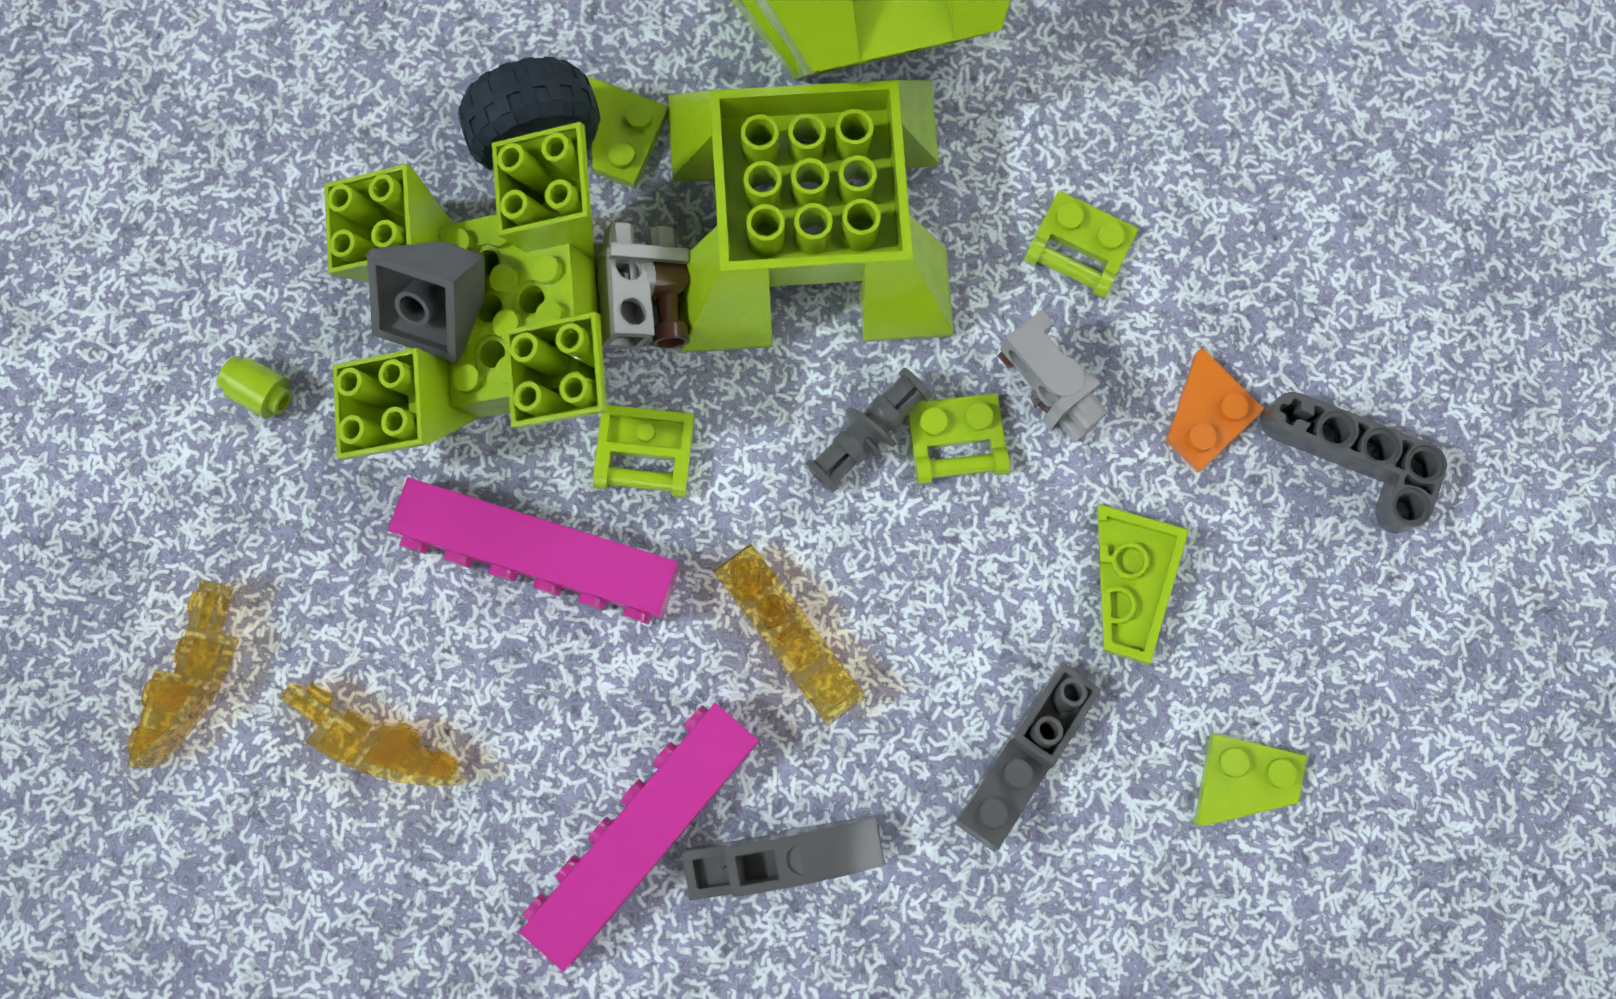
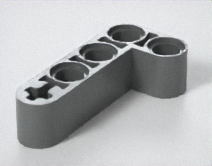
(1350, 452)

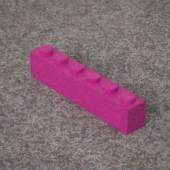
(534, 549)
(638, 837)

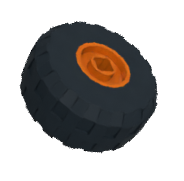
(525, 100)

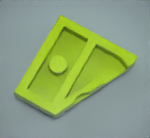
(625, 133)
(1246, 780)

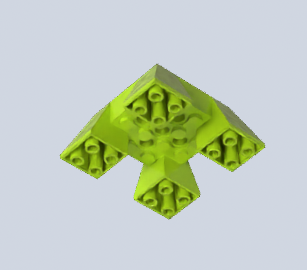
(840, 34)
(759, 240)
(539, 321)

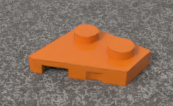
(1209, 412)

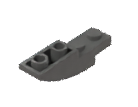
(1027, 756)
(783, 859)

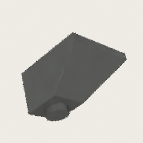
(426, 296)

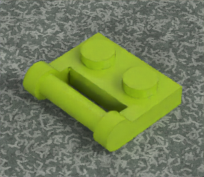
(1086, 232)
(953, 424)
(644, 435)

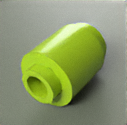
(254, 386)

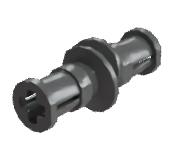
(868, 429)

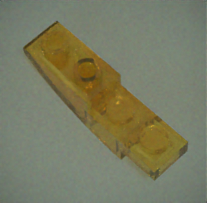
(789, 635)
(181, 698)
(386, 753)

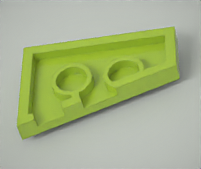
(1136, 580)

